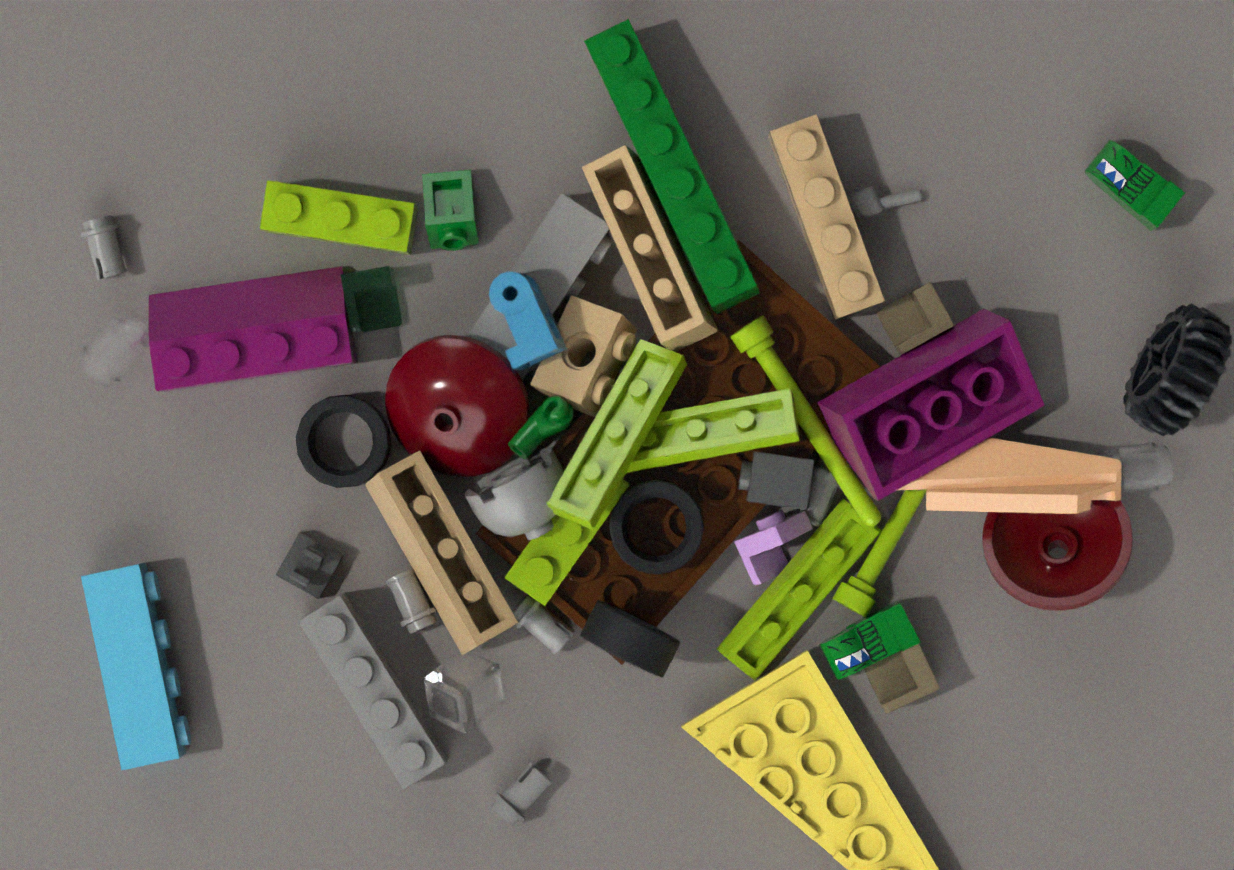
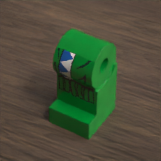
(1133, 185)
(869, 640)

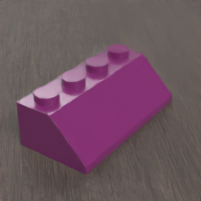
(249, 329)
(932, 403)

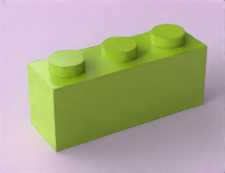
(339, 217)

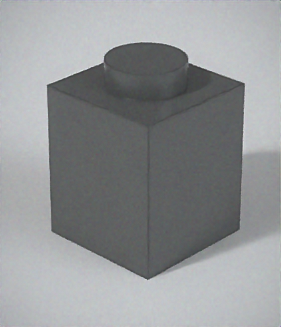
(776, 480)

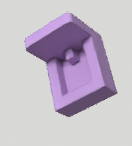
(762, 548)

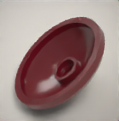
(469, 385)
(1095, 561)

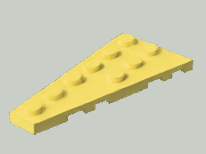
(811, 765)

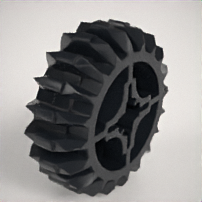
(1177, 370)

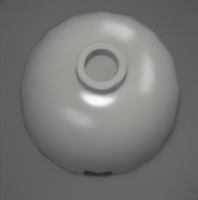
(516, 496)

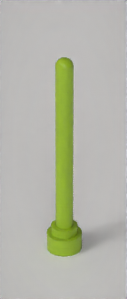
(758, 343)
(859, 590)

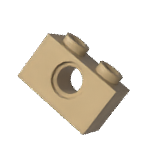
(586, 329)

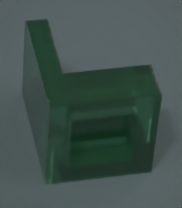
(371, 300)

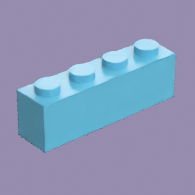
(135, 665)

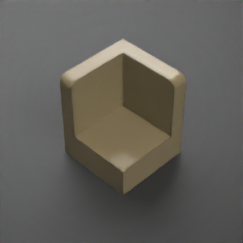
(914, 318)
(901, 678)

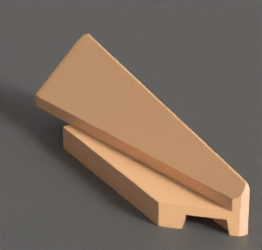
(1020, 479)

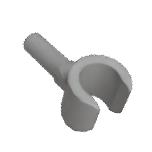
(867, 204)

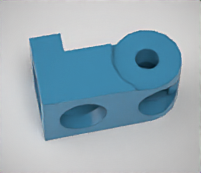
(528, 319)

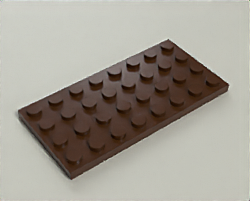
(820, 364)

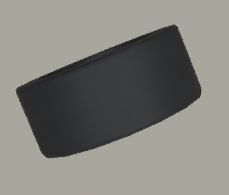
(306, 441)
(635, 557)
(630, 638)

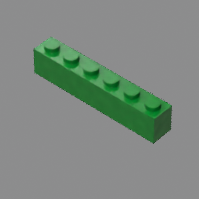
(672, 167)

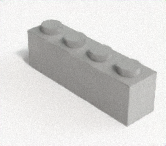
(555, 260)
(374, 691)

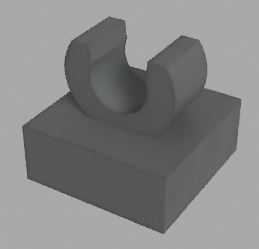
(309, 565)

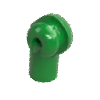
(545, 422)

